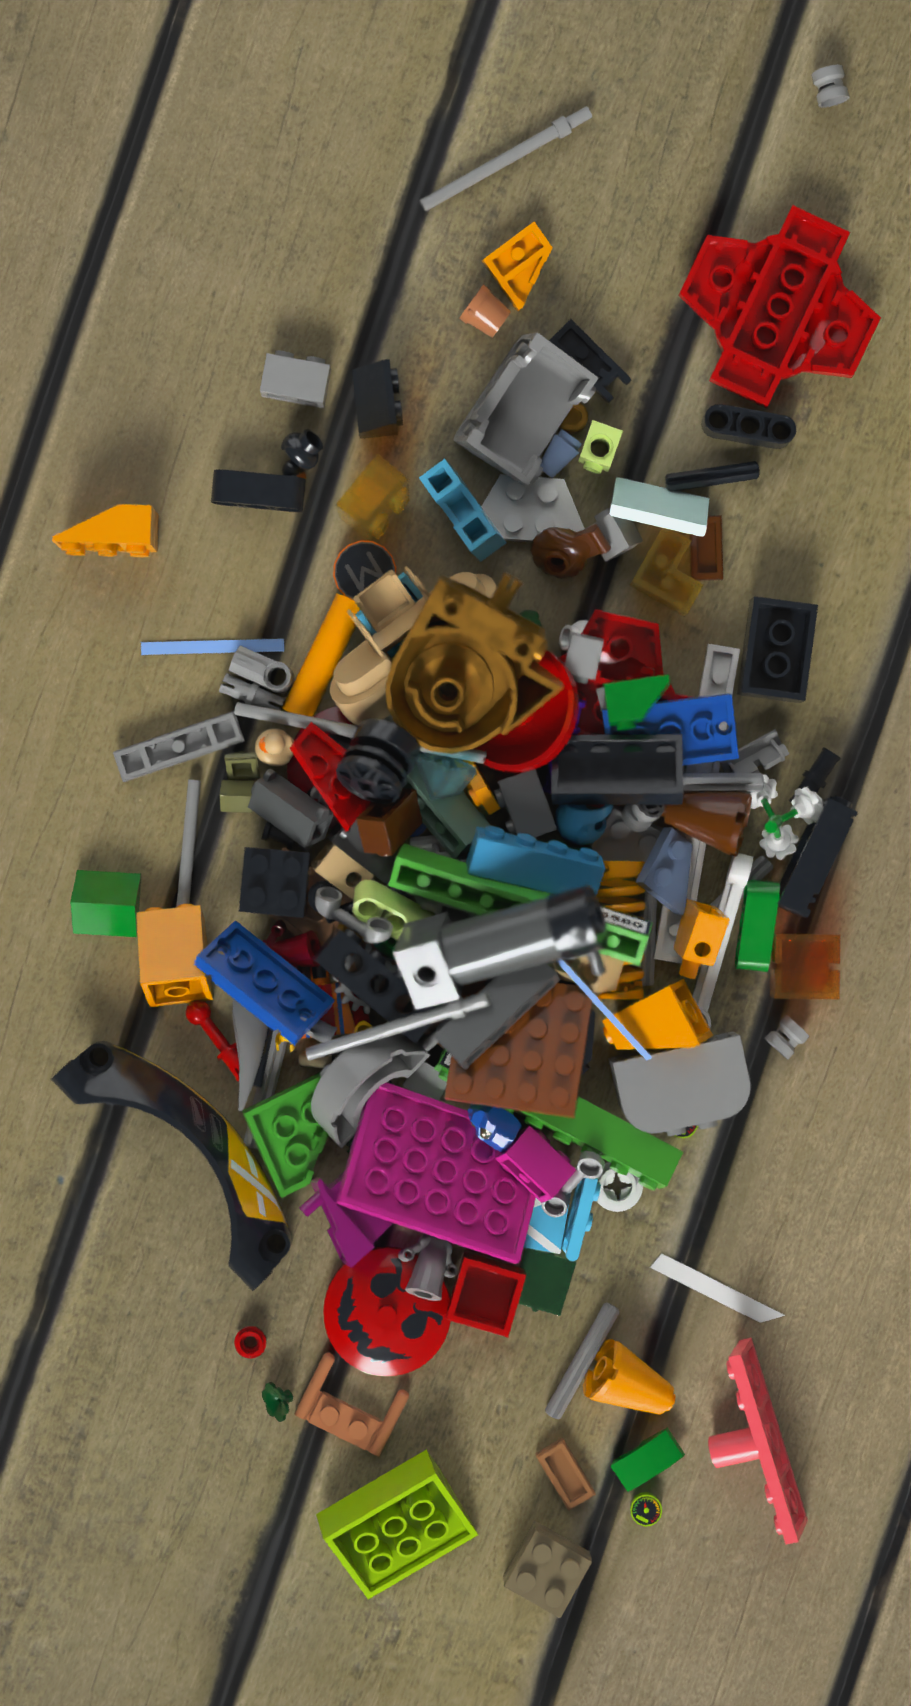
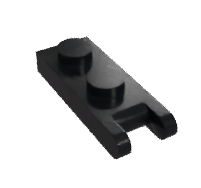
(586, 352)

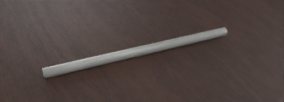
(332, 727)

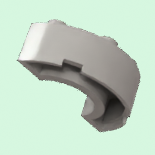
(355, 1076)

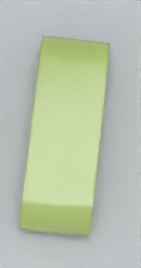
(377, 900)

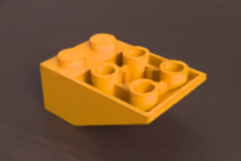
(116, 529)

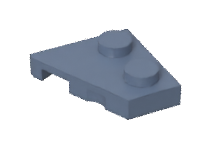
(667, 870)

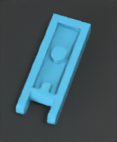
(580, 1217)

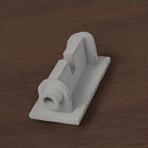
(762, 751)

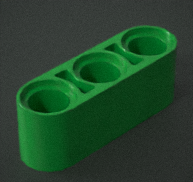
(757, 925)

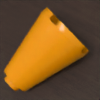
(627, 1381)

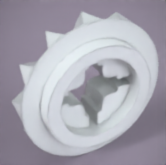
(629, 1195)

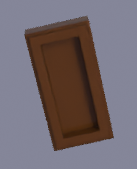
(707, 552)

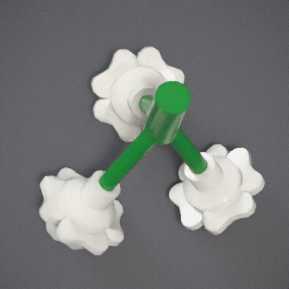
(780, 839)

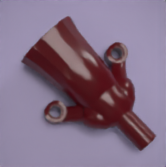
(296, 949)

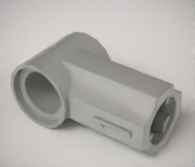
(259, 669)

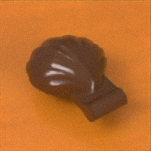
(564, 551)

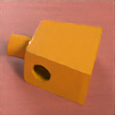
(699, 937)

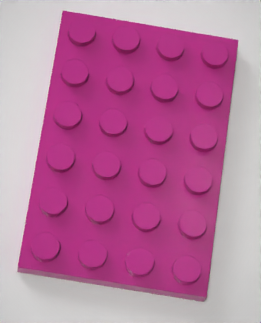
(431, 1173)

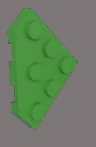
(288, 1135)

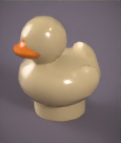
(273, 747)

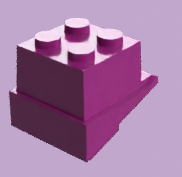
(350, 1229)

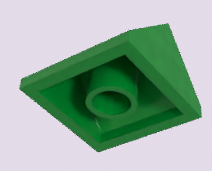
(105, 903)

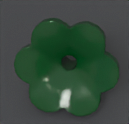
(277, 1401)

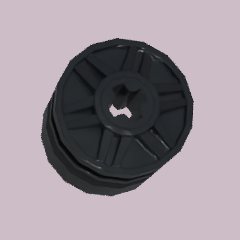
(378, 761)

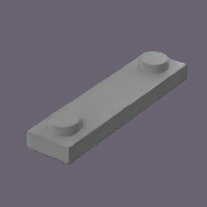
(178, 746)

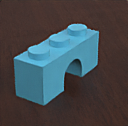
(463, 510)

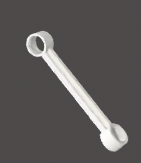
(735, 883)

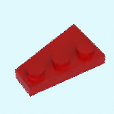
(319, 759)

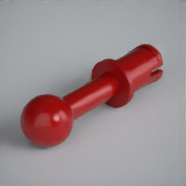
(199, 1013)

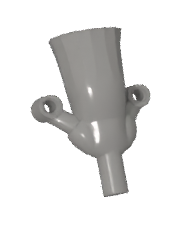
(430, 1267)

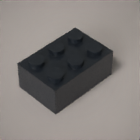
(777, 649)

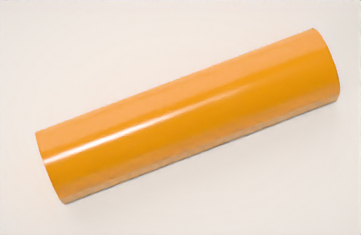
(322, 658)

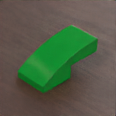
(647, 1460)

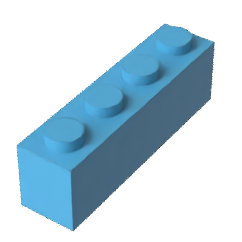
(532, 863)

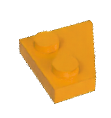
(519, 263)
(481, 791)

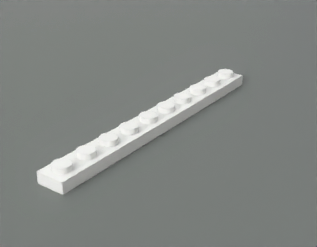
(716, 679)

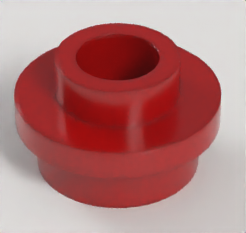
(246, 1351)

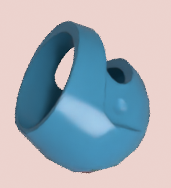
(581, 825)

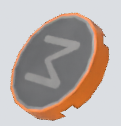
(360, 566)

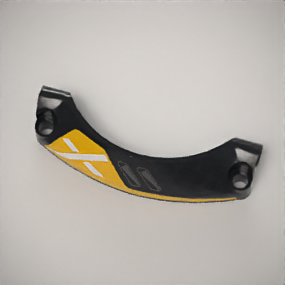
(152, 1089)

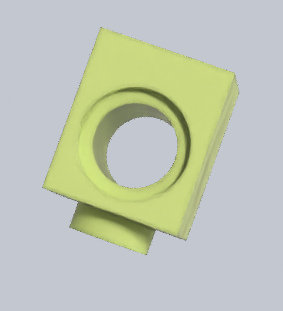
(600, 433)

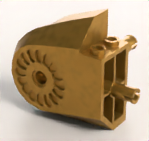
(484, 653)

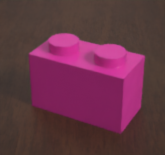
(536, 1164)

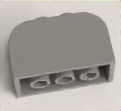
(682, 1085)

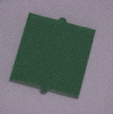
(545, 1281)

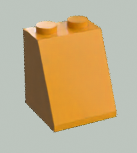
(167, 954)
(661, 1021)

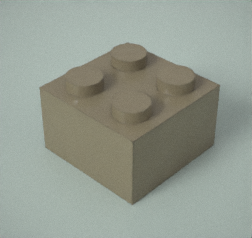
(547, 1569)

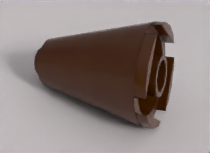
(712, 818)

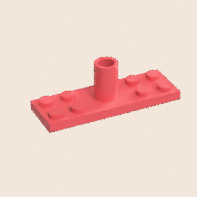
(760, 1441)

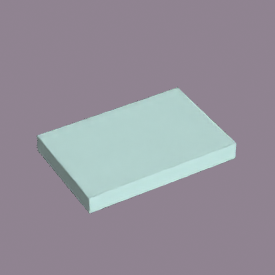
(659, 506)

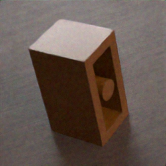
(388, 826)

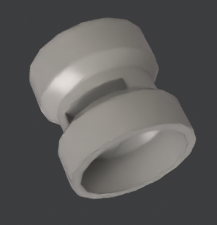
(830, 85)
(641, 816)
(790, 1030)

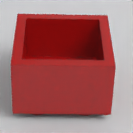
(486, 1294)

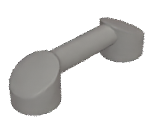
(328, 905)
(589, 1166)

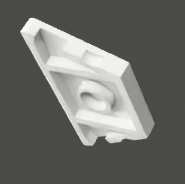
(525, 511)

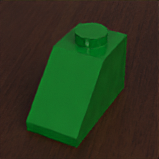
(633, 700)

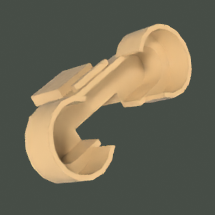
(391, 611)

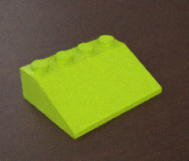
(396, 1524)

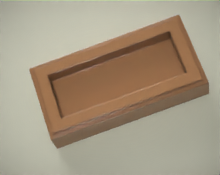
(565, 1474)

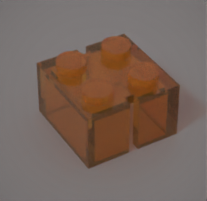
(804, 966)

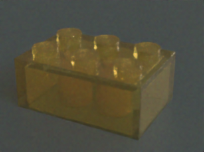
(374, 498)

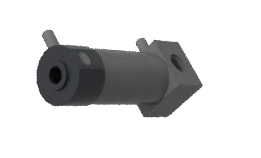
(445, 955)

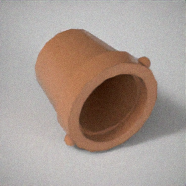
(485, 312)

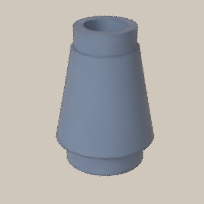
(559, 453)

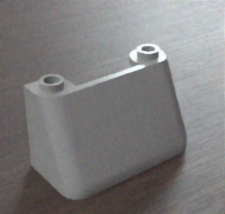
(524, 407)

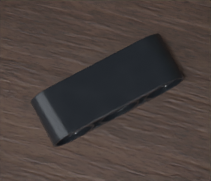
(763, 420)
(258, 490)

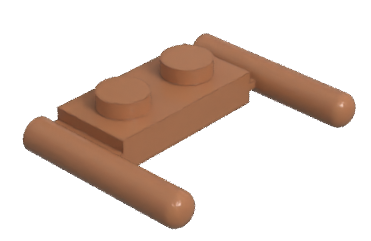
(345, 1419)

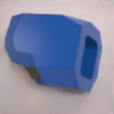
(494, 1125)

